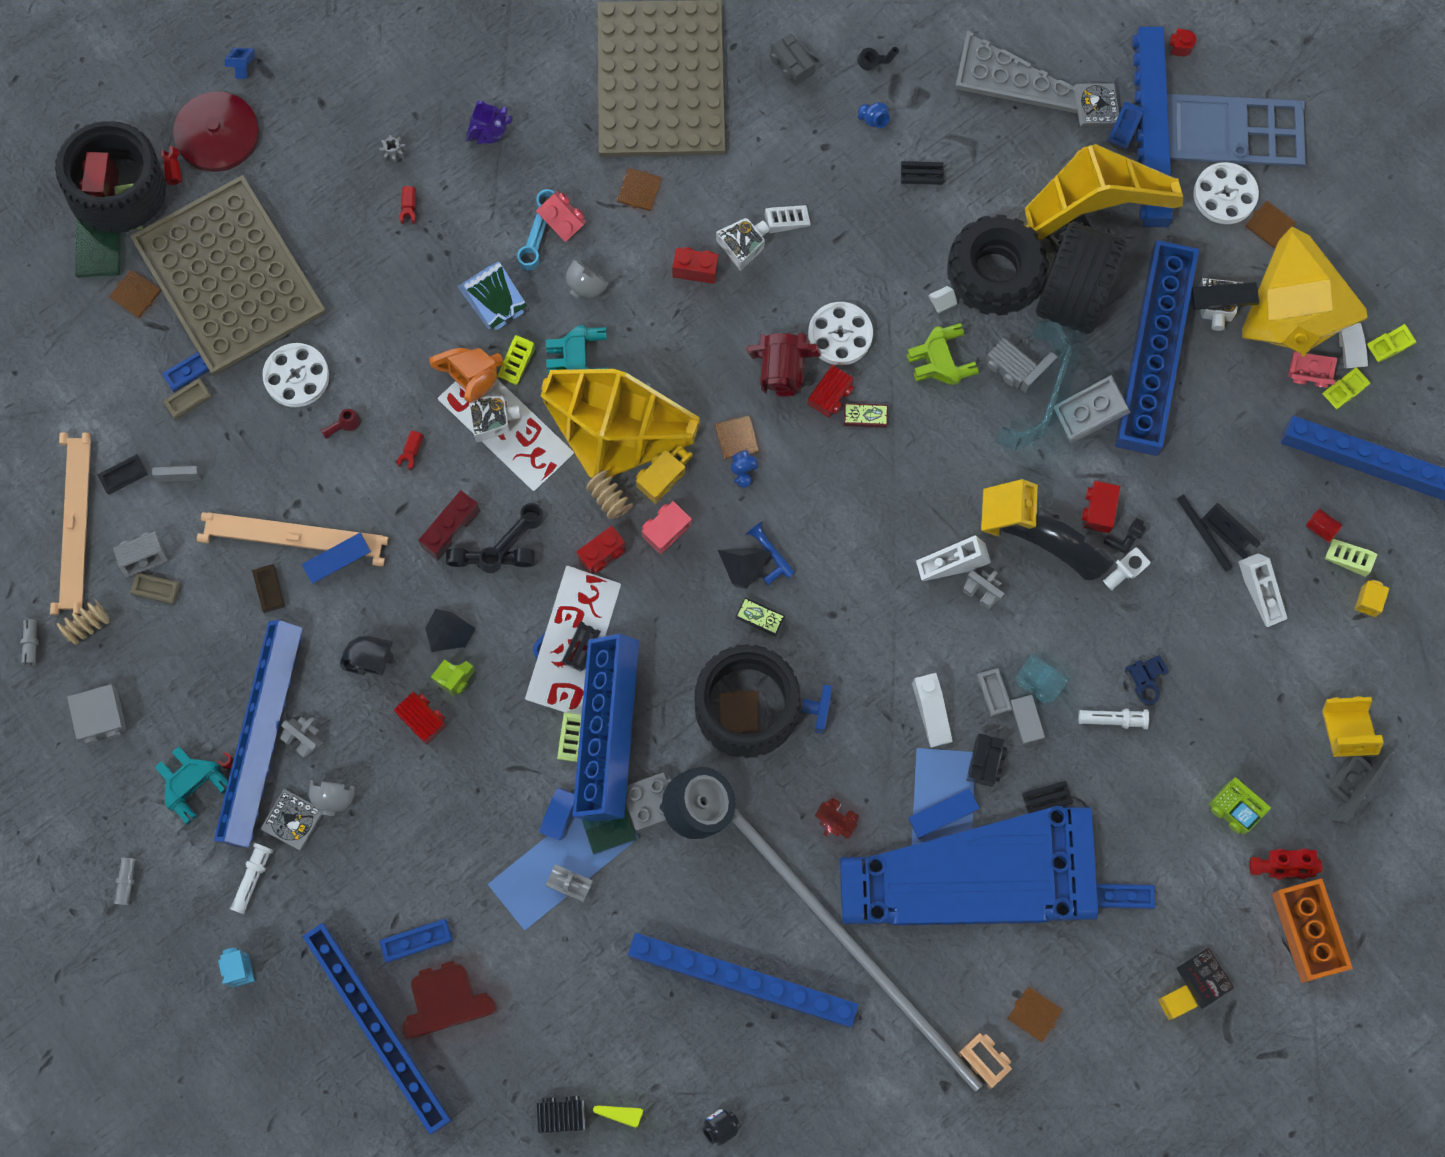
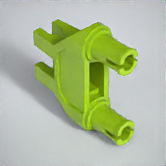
(938, 357)

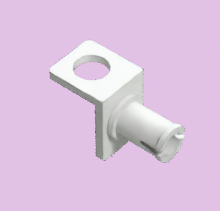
(1124, 570)

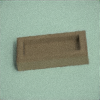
(187, 399)
(155, 588)

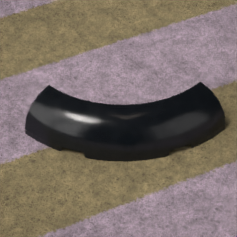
(1065, 544)

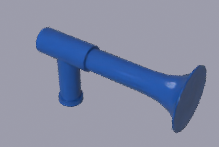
(783, 566)

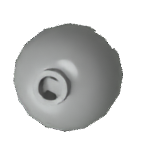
(584, 281)
(330, 797)

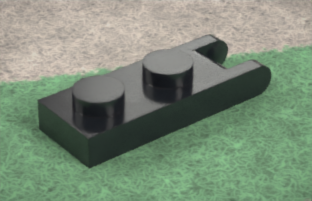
(1230, 530)

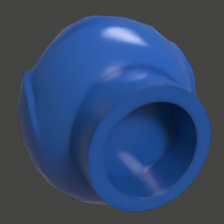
(875, 115)
(743, 463)

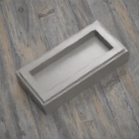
(1038, 372)
(176, 473)
(994, 692)
(1027, 719)

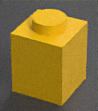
(1372, 598)
(1178, 1002)

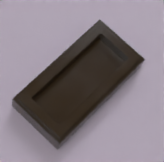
(268, 588)

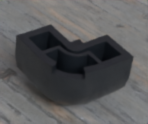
(366, 655)

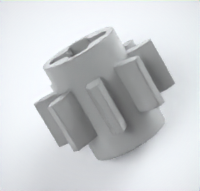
(392, 149)

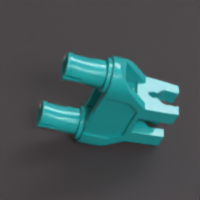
(573, 348)
(187, 781)

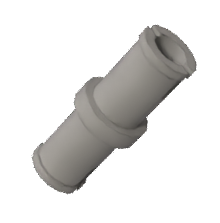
(29, 642)
(124, 881)

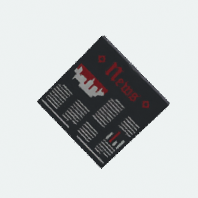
(1205, 978)

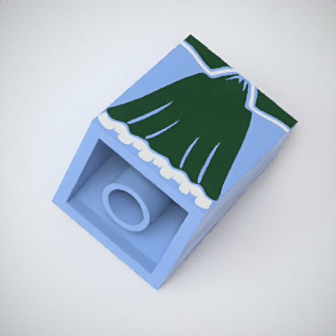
(493, 296)

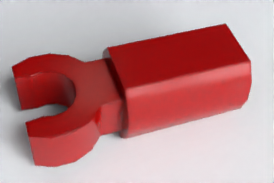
(171, 166)
(408, 203)
(411, 449)

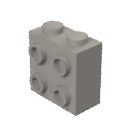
(97, 714)
(645, 802)

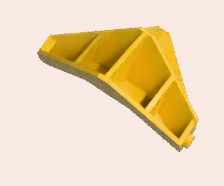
(1096, 181)
(1301, 298)
(615, 419)

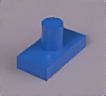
(240, 59)
(1125, 125)
(819, 708)

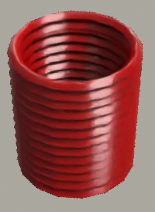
(1324, 525)

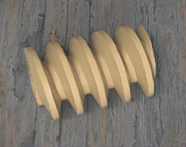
(607, 496)
(84, 623)

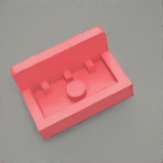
(561, 215)
(1312, 368)

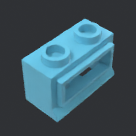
(235, 968)

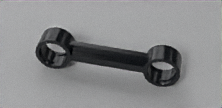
(510, 538)
(519, 557)

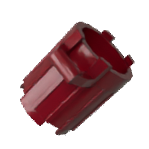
(783, 361)

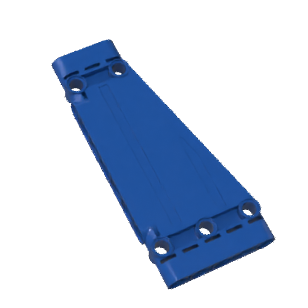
(981, 875)

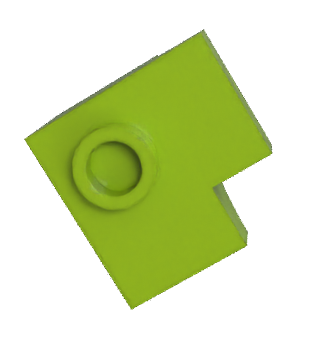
(453, 677)

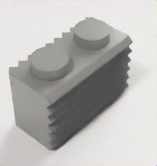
(1010, 362)
(140, 553)

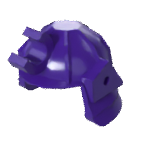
(487, 123)

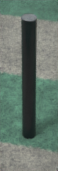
(1195, 519)

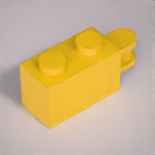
(663, 473)

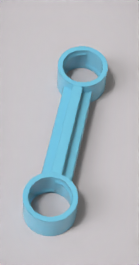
(535, 235)

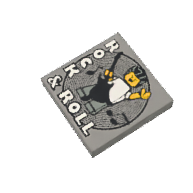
(1096, 104)
(292, 820)

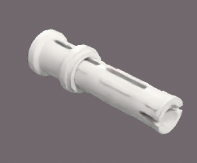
(1125, 718)
(254, 868)

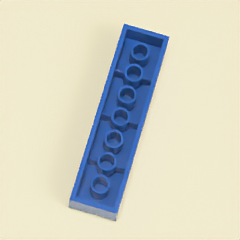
(606, 728)

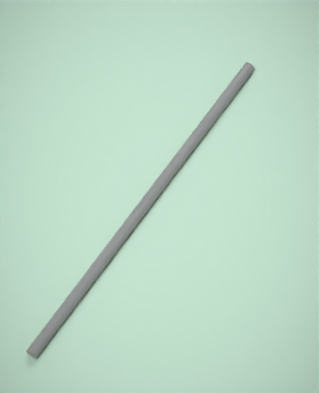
(858, 953)

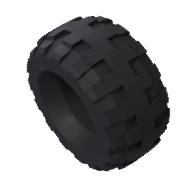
(1000, 237)

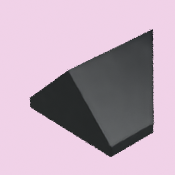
(743, 564)
(447, 631)

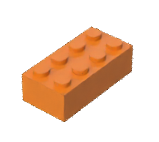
(1311, 930)

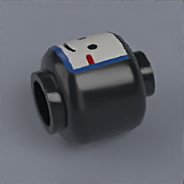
(720, 1127)

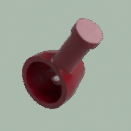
(342, 423)

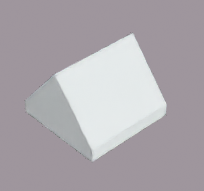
(943, 299)

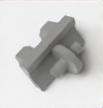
(987, 585)
(303, 731)
(569, 883)

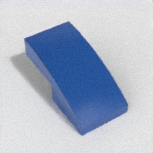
(558, 814)

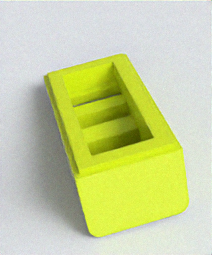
(523, 343)
(624, 1115)

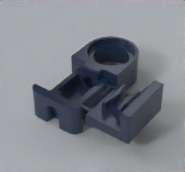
(1146, 673)

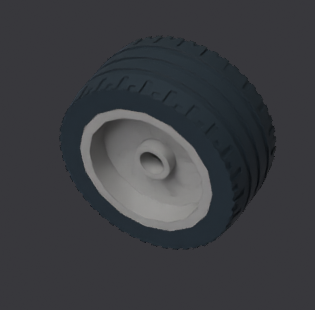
(698, 803)

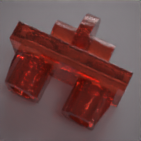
(835, 821)

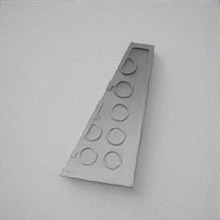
(1008, 77)

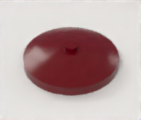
(216, 131)

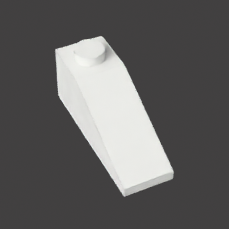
(954, 559)
(1263, 588)
(932, 709)

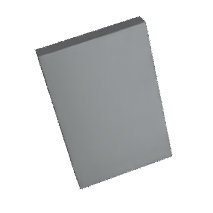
(1091, 409)

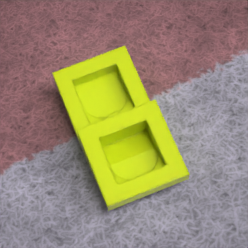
(1391, 343)
(1346, 388)

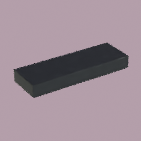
(1225, 296)

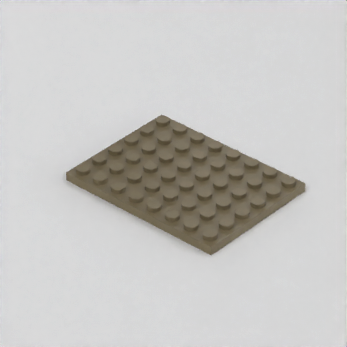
(660, 78)
(228, 275)

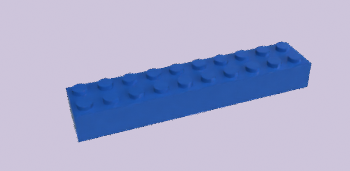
(1157, 347)

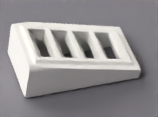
(789, 225)

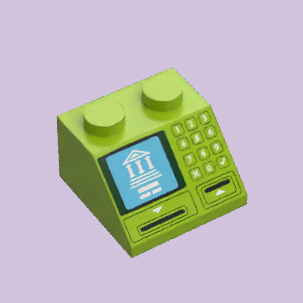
(1238, 806)

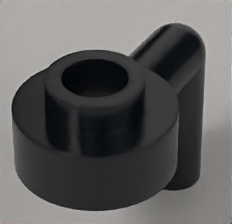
(874, 58)
(1135, 531)

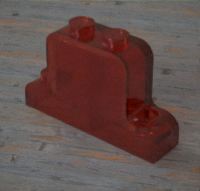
(445, 1000)

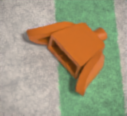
(470, 369)

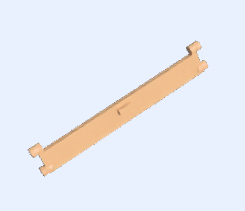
(74, 523)
(284, 534)

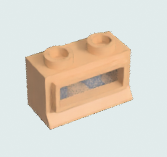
(986, 1060)

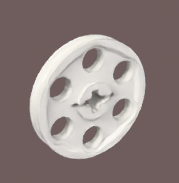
(1221, 200)
(845, 324)
(289, 382)

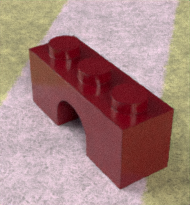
(440, 533)

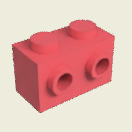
(666, 527)

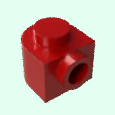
(1182, 42)

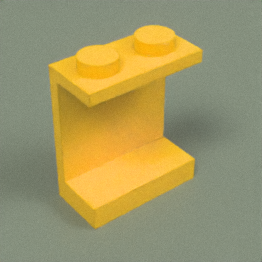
(1009, 505)
(1351, 727)

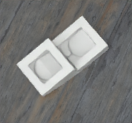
(1353, 346)

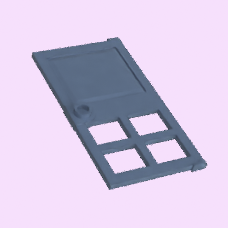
(1219, 130)

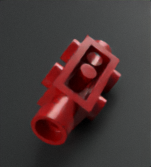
(1289, 862)

